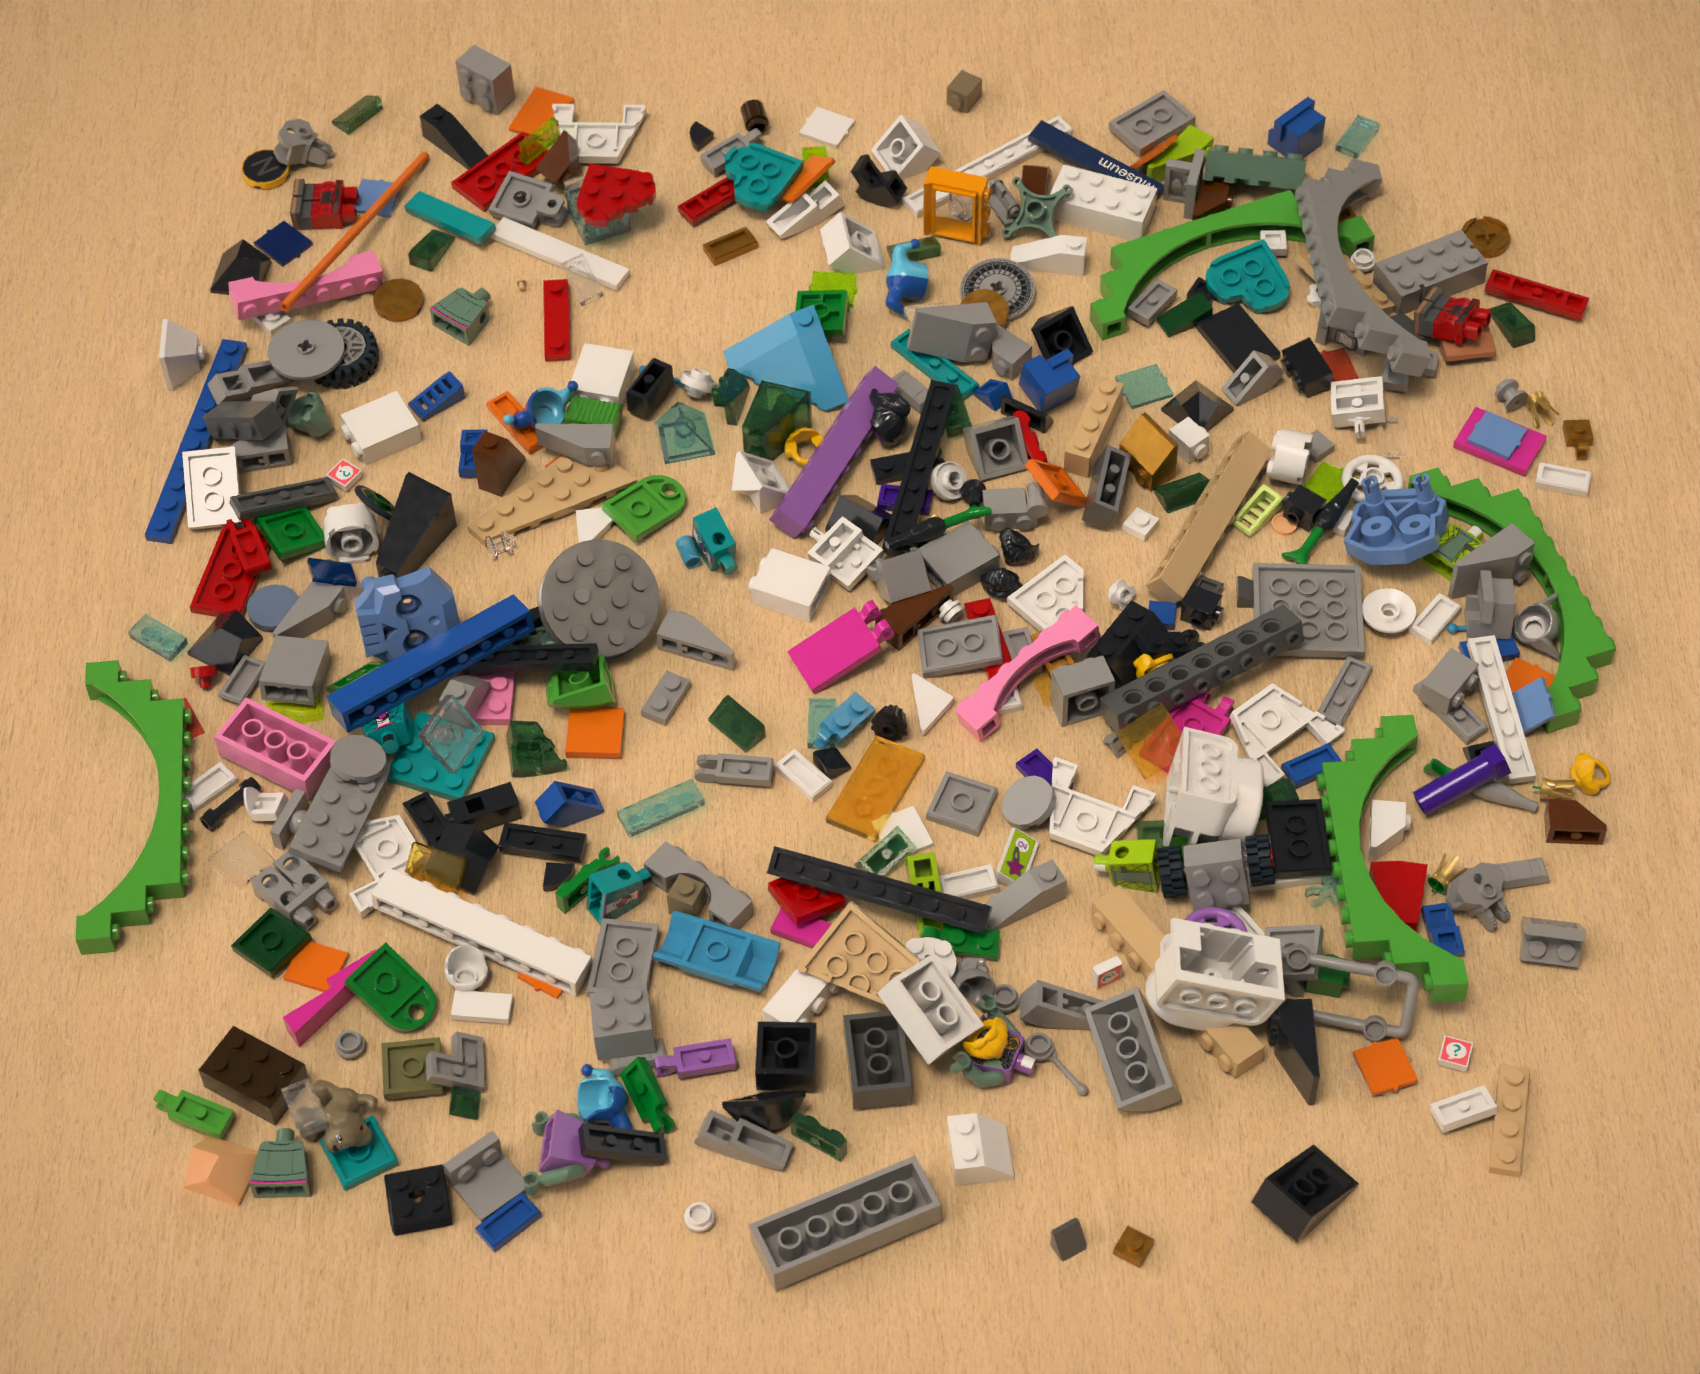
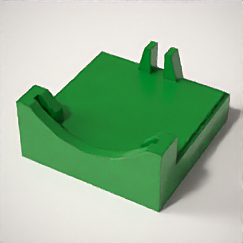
(830, 307)

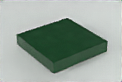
(271, 942)

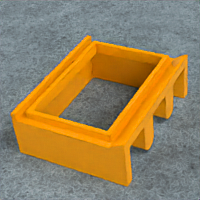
(958, 184)

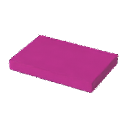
(1520, 459)

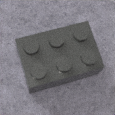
(877, 1060)

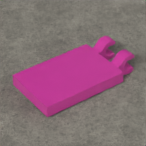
(840, 646)
(1199, 716)

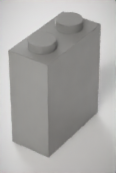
(959, 558)
(294, 670)

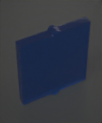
(283, 243)
(331, 572)

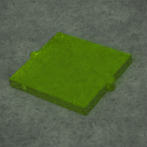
(835, 281)
(1326, 481)

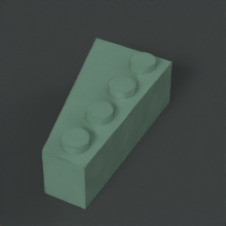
(1255, 168)

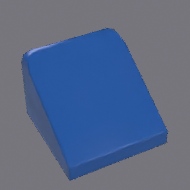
(991, 393)

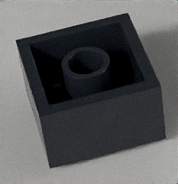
(786, 1056)

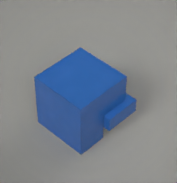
(1298, 130)
(1049, 381)

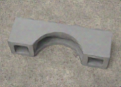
(726, 904)

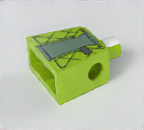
(1453, 546)
(1131, 864)

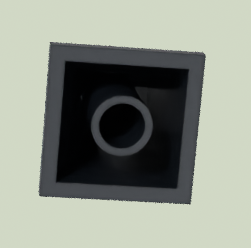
(416, 528)

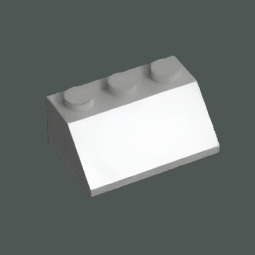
(930, 1008)

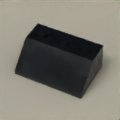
(1118, 641)

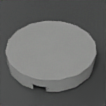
(357, 758)
(1028, 802)

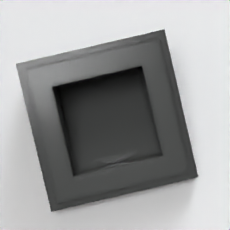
(1244, 592)
(1068, 1239)

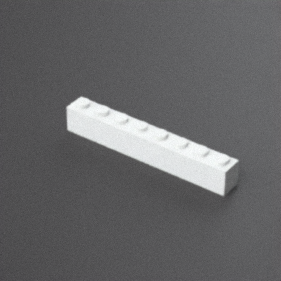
(473, 925)

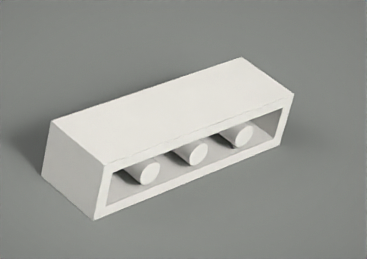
(799, 999)

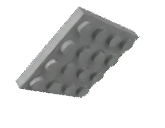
(1322, 598)

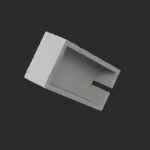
(1442, 263)

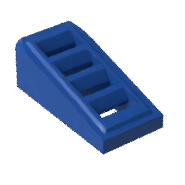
(441, 385)

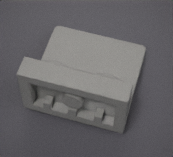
(484, 1177)

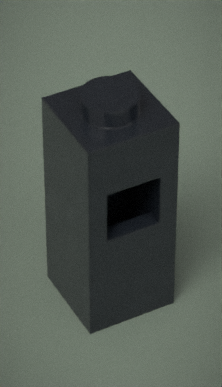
(486, 808)

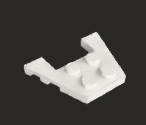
(597, 140)
(1271, 720)
(1089, 821)
(380, 845)

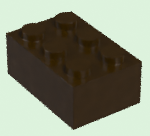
(251, 1074)

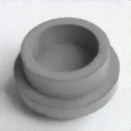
(1006, 998)
(349, 1044)
(1039, 1046)

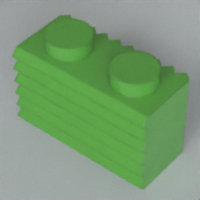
(593, 411)

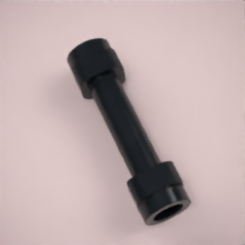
(212, 818)

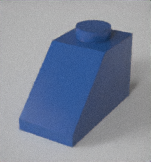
(568, 804)

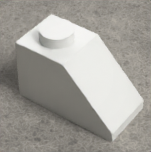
(1386, 827)

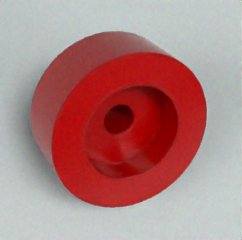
(204, 674)

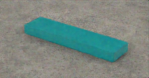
(450, 217)
(935, 367)

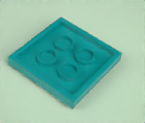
(421, 771)

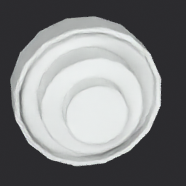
(697, 382)
(948, 480)

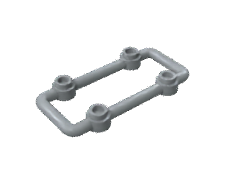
(1384, 974)

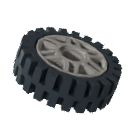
(359, 358)

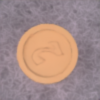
(1282, 526)

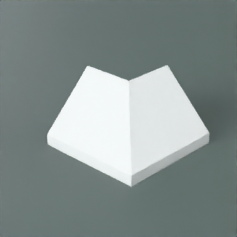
(759, 480)

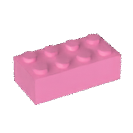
(275, 747)

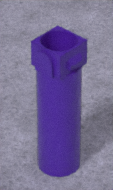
(1462, 780)

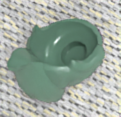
(309, 415)

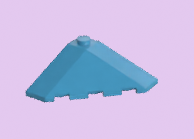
(792, 355)

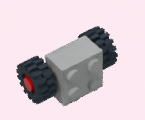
(1216, 871)

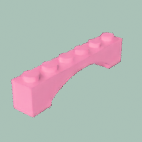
(260, 298)
(1070, 634)

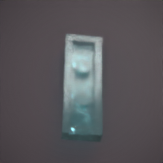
(660, 808)

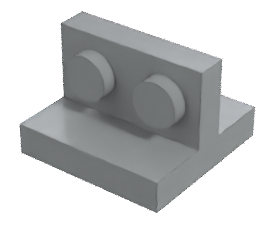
(1183, 181)
(1312, 938)
(1551, 941)

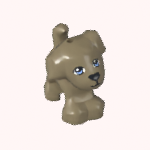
(341, 1110)

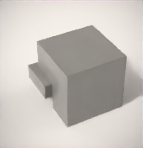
(900, 576)
(1491, 609)

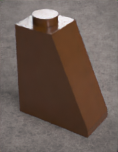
(496, 463)

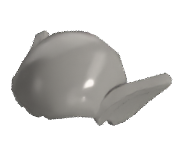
(1539, 626)

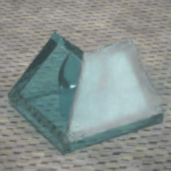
(683, 434)

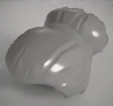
(973, 979)

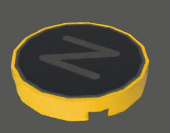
(264, 170)

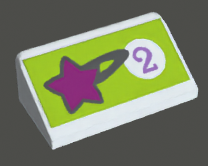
(1016, 857)

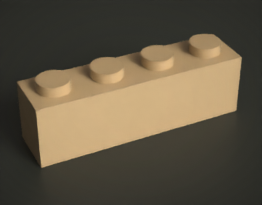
(1093, 427)

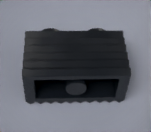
(1307, 366)
(649, 388)

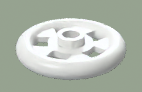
(1386, 467)

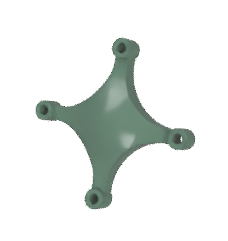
(1036, 210)

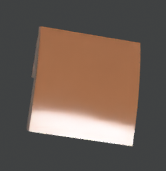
(1470, 348)

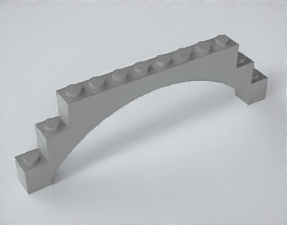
(1341, 295)

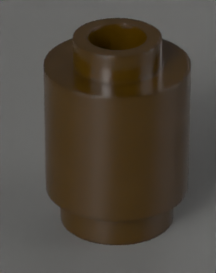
(754, 115)

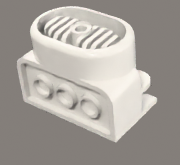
(1211, 790)
(1207, 976)

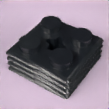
(412, 1216)

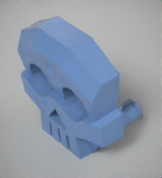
(1396, 523)
(389, 622)

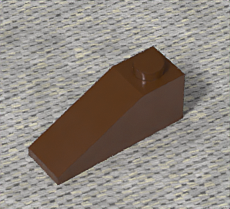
(913, 614)

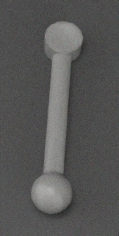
(1081, 1089)

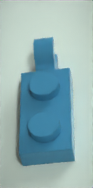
(844, 720)

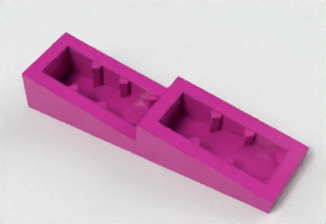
(315, 1013)

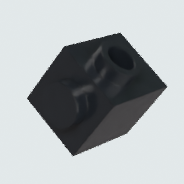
(1303, 507)
(1201, 608)

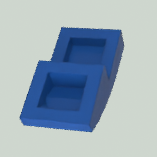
(467, 442)
(1442, 928)

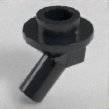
(972, 492)

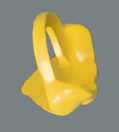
(804, 435)
(1146, 664)
(1583, 772)
(992, 1044)

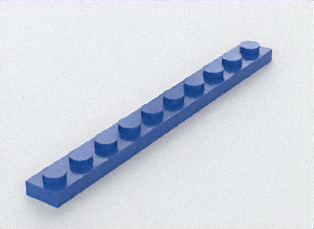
(172, 499)

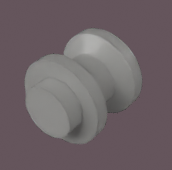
(1508, 391)

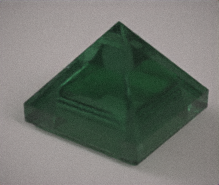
(465, 1102)

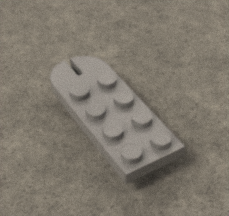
(336, 819)

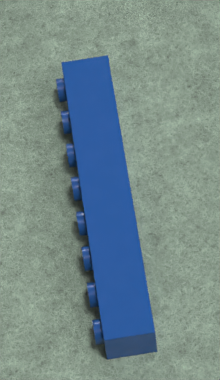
(430, 663)

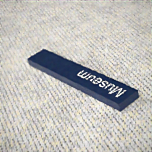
(1086, 156)

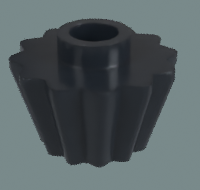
(890, 723)

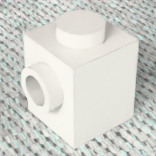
(1191, 440)

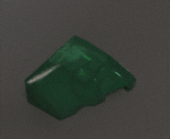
(731, 394)
(531, 751)

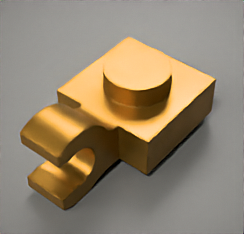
(1580, 435)

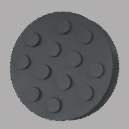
(599, 596)

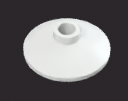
(1392, 603)

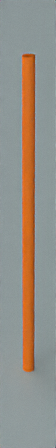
(357, 228)

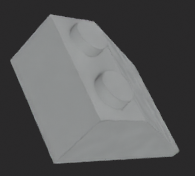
(953, 331)
(1505, 554)

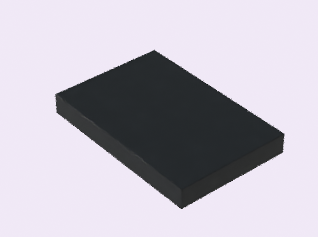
(1235, 336)
(1298, 838)

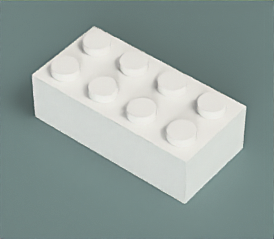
(1105, 203)

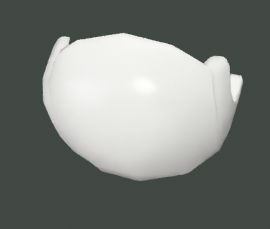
(465, 968)

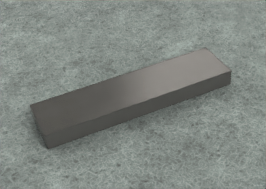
(283, 498)

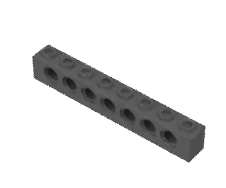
(1204, 667)

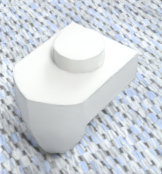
(263, 805)

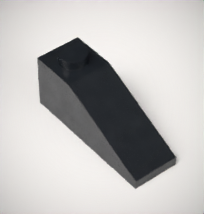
(450, 136)

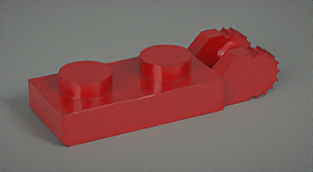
(1030, 438)
(249, 548)

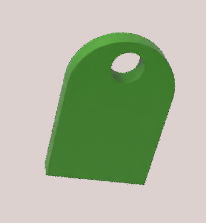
(645, 506)

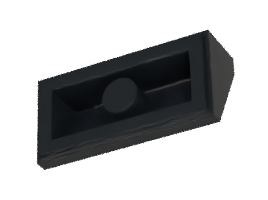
(1038, 419)

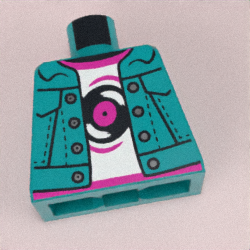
(714, 541)
(391, 728)
(615, 891)

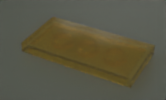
(875, 788)

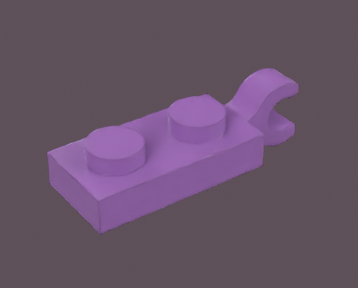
(697, 1059)

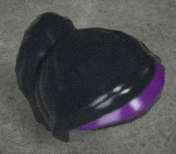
(889, 417)

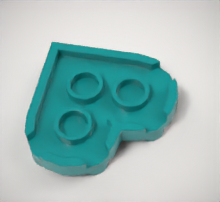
(760, 175)
(1249, 276)

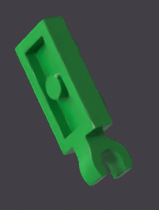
(576, 889)
(967, 942)
(647, 1095)

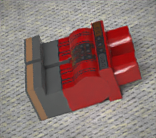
(322, 205)
(1450, 317)

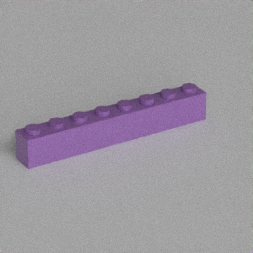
(831, 457)

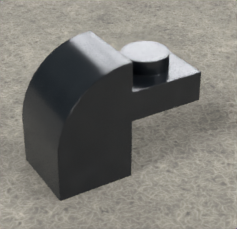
(876, 186)

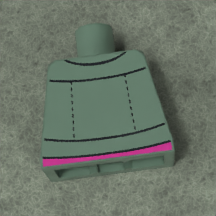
(462, 314)
(281, 1168)

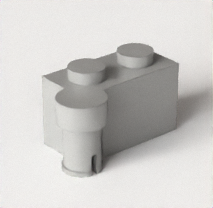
(1013, 509)

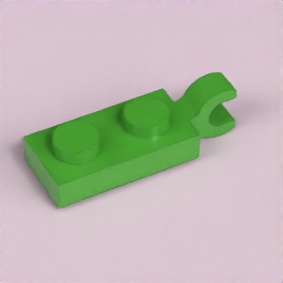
(195, 1112)

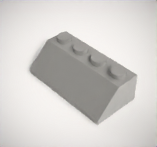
(1132, 1053)

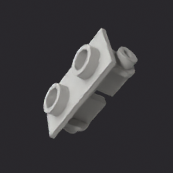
(1003, 202)

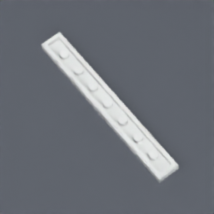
(989, 165)

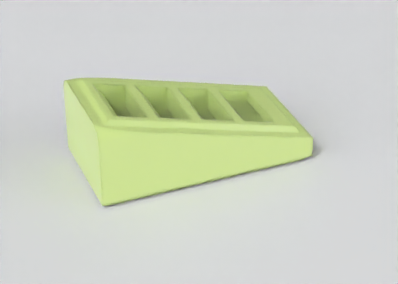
(1262, 494)

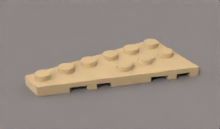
(551, 493)
(860, 956)

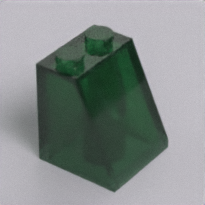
(773, 417)

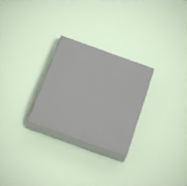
(961, 803)

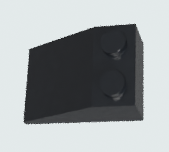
(1295, 1044)
(1303, 1192)

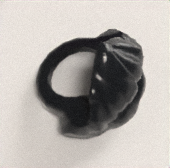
(1016, 547)
(1000, 582)

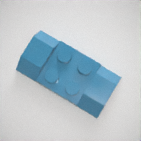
(719, 952)

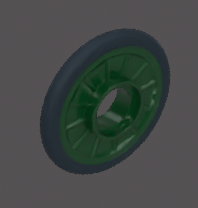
(375, 501)

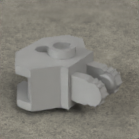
(301, 144)
(1477, 892)

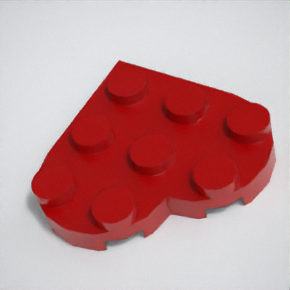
(612, 192)

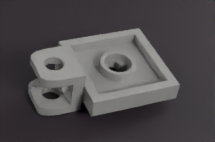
(538, 205)

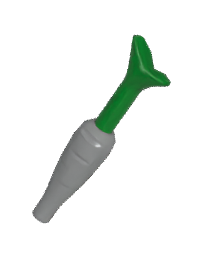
(1491, 791)

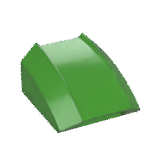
(581, 688)

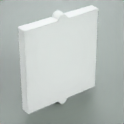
(827, 127)
(912, 826)

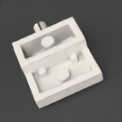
(1358, 403)
(845, 552)

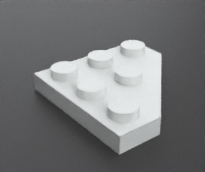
(1049, 594)

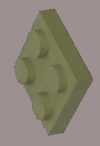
(406, 1068)

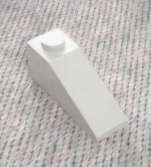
(1055, 255)

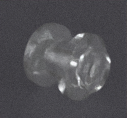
(505, 543)

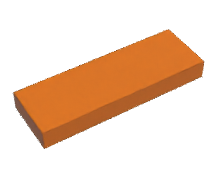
(507, 404)

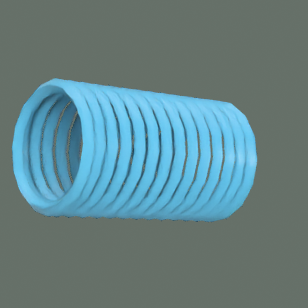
(688, 551)

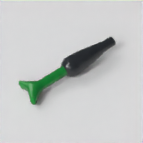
(1324, 522)
(935, 527)

